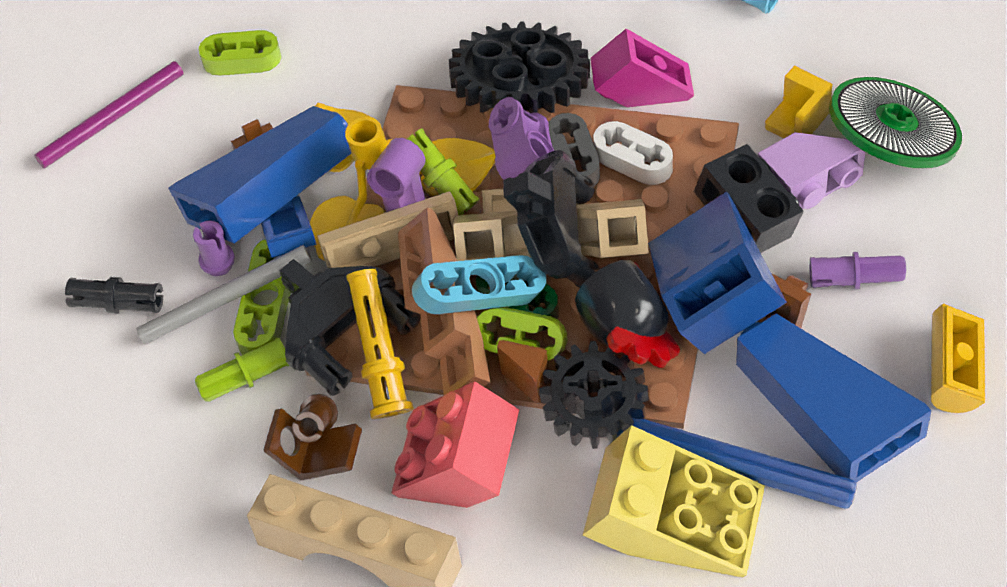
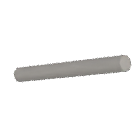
(220, 296)

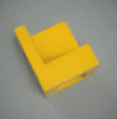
(803, 104)

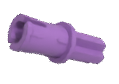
(855, 270)

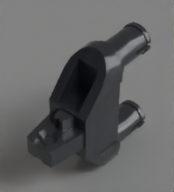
(548, 215)
(324, 311)

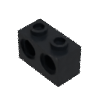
(759, 197)

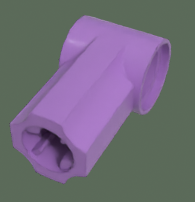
(397, 174)

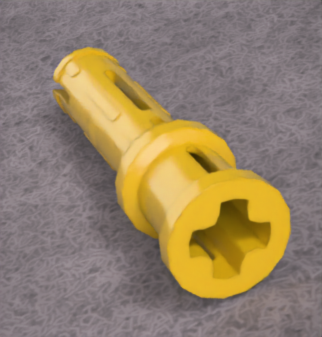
(375, 370)

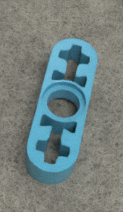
(464, 297)

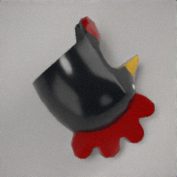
(627, 314)

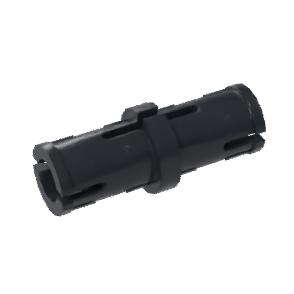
(114, 295)

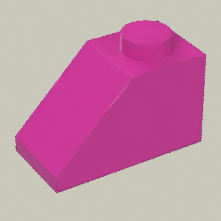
(640, 72)

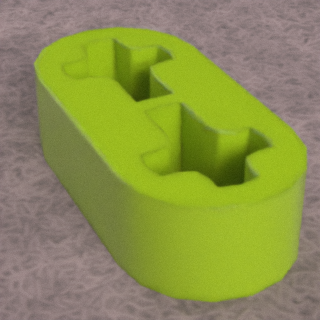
(240, 52)
(522, 323)

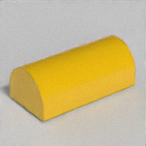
(957, 360)

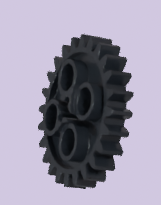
(520, 64)

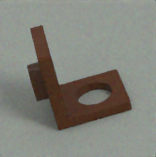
(326, 456)

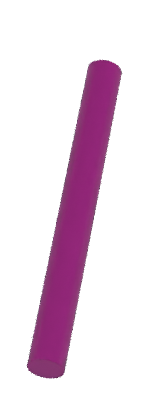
(108, 114)

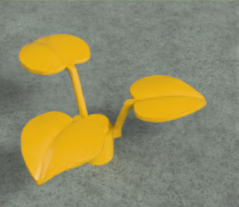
(366, 145)

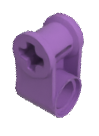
(517, 137)

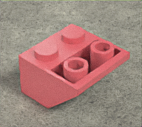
(456, 448)

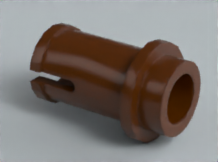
(315, 415)

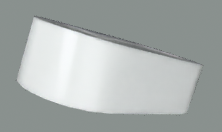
(633, 153)

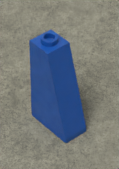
(263, 173)
(829, 399)

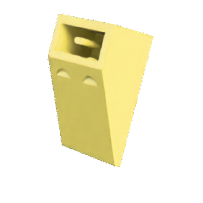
(673, 506)

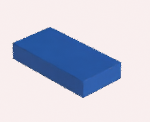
(288, 228)

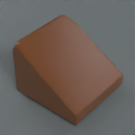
(523, 366)

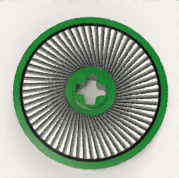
(895, 122)

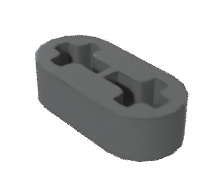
(583, 146)

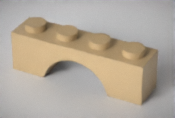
(603, 231)
(309, 521)

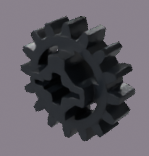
(571, 387)

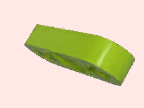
(270, 315)

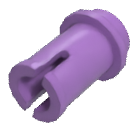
(214, 256)

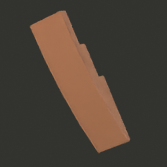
(446, 336)

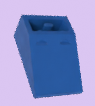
(713, 275)

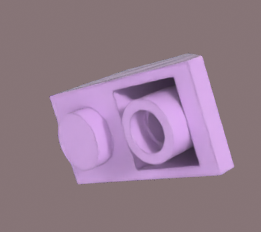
(814, 165)

